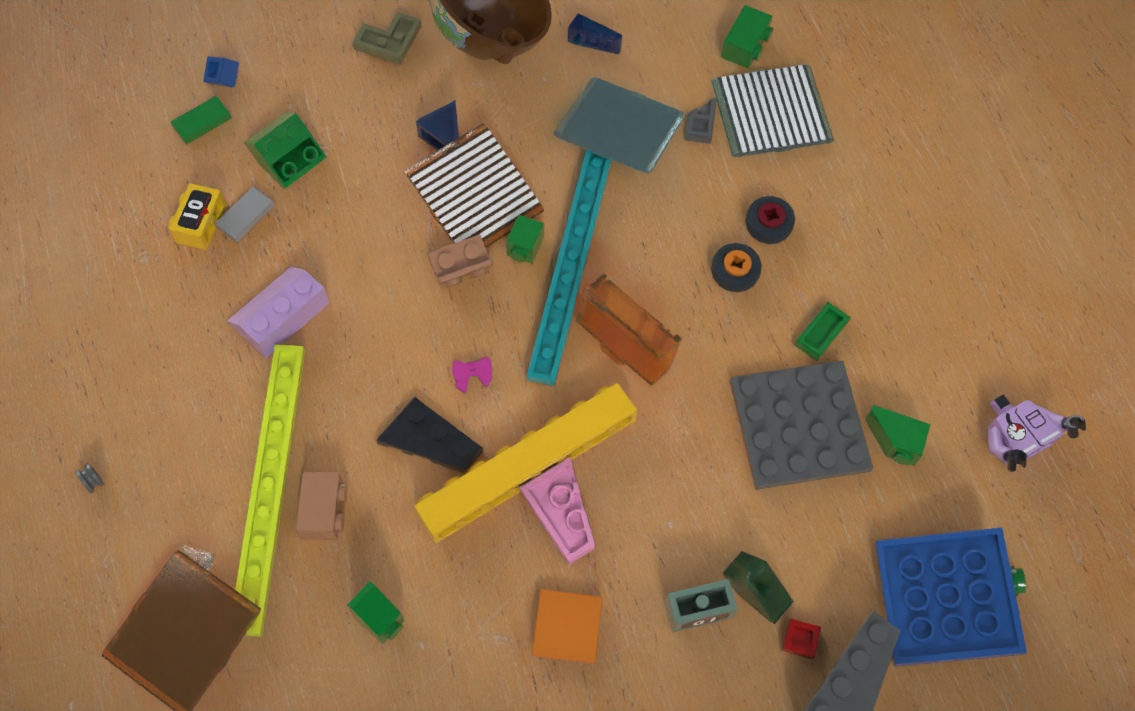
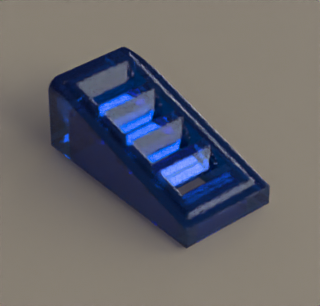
(594, 35)

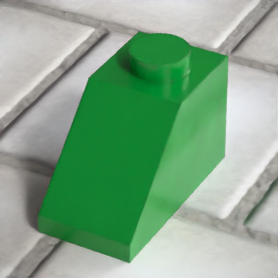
(898, 434)
(376, 613)

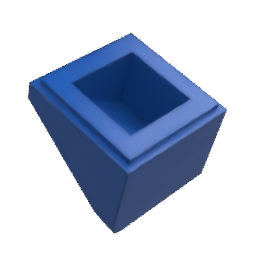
(221, 71)

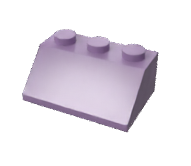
(280, 310)

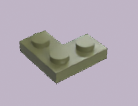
(389, 44)

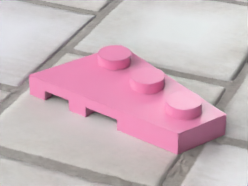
(560, 510)

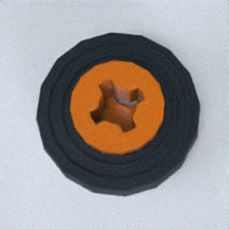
(733, 277)

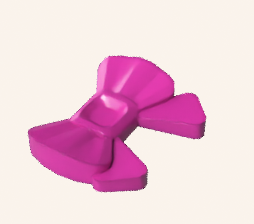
(463, 371)

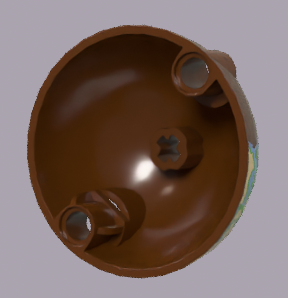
(492, 26)

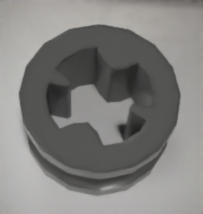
(89, 477)

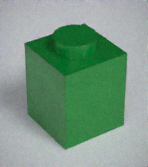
(525, 239)

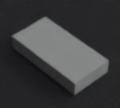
(244, 214)

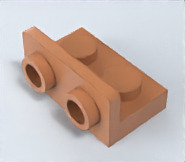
(460, 260)

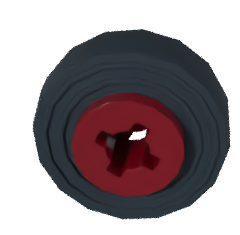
(775, 228)

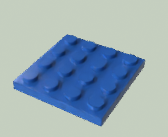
(950, 597)

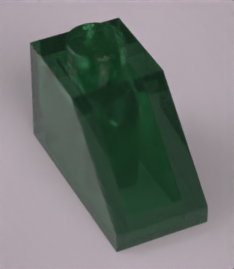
(758, 586)

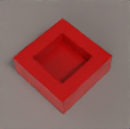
(801, 639)

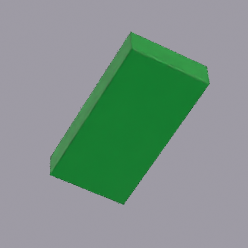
(200, 120)
(822, 331)

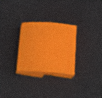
(567, 626)

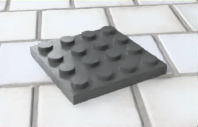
(800, 425)

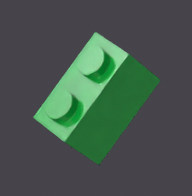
(747, 36)

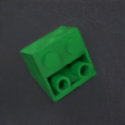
(285, 149)

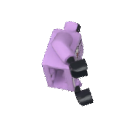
(1026, 430)

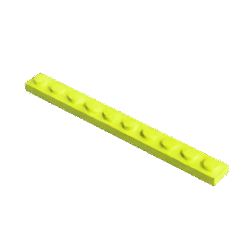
(270, 480)

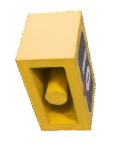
(196, 216)

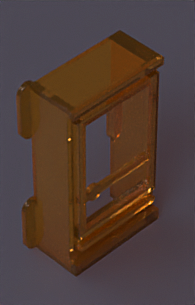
(627, 330)

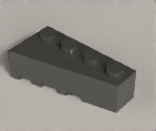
(859, 670)

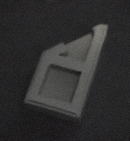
(701, 123)

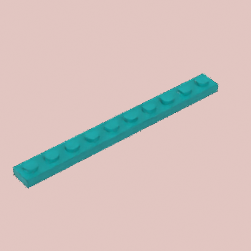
(569, 270)

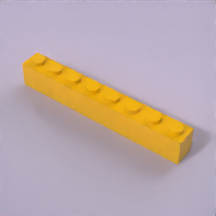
(501, 477)

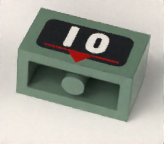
(700, 605)

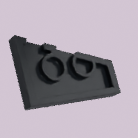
(430, 436)

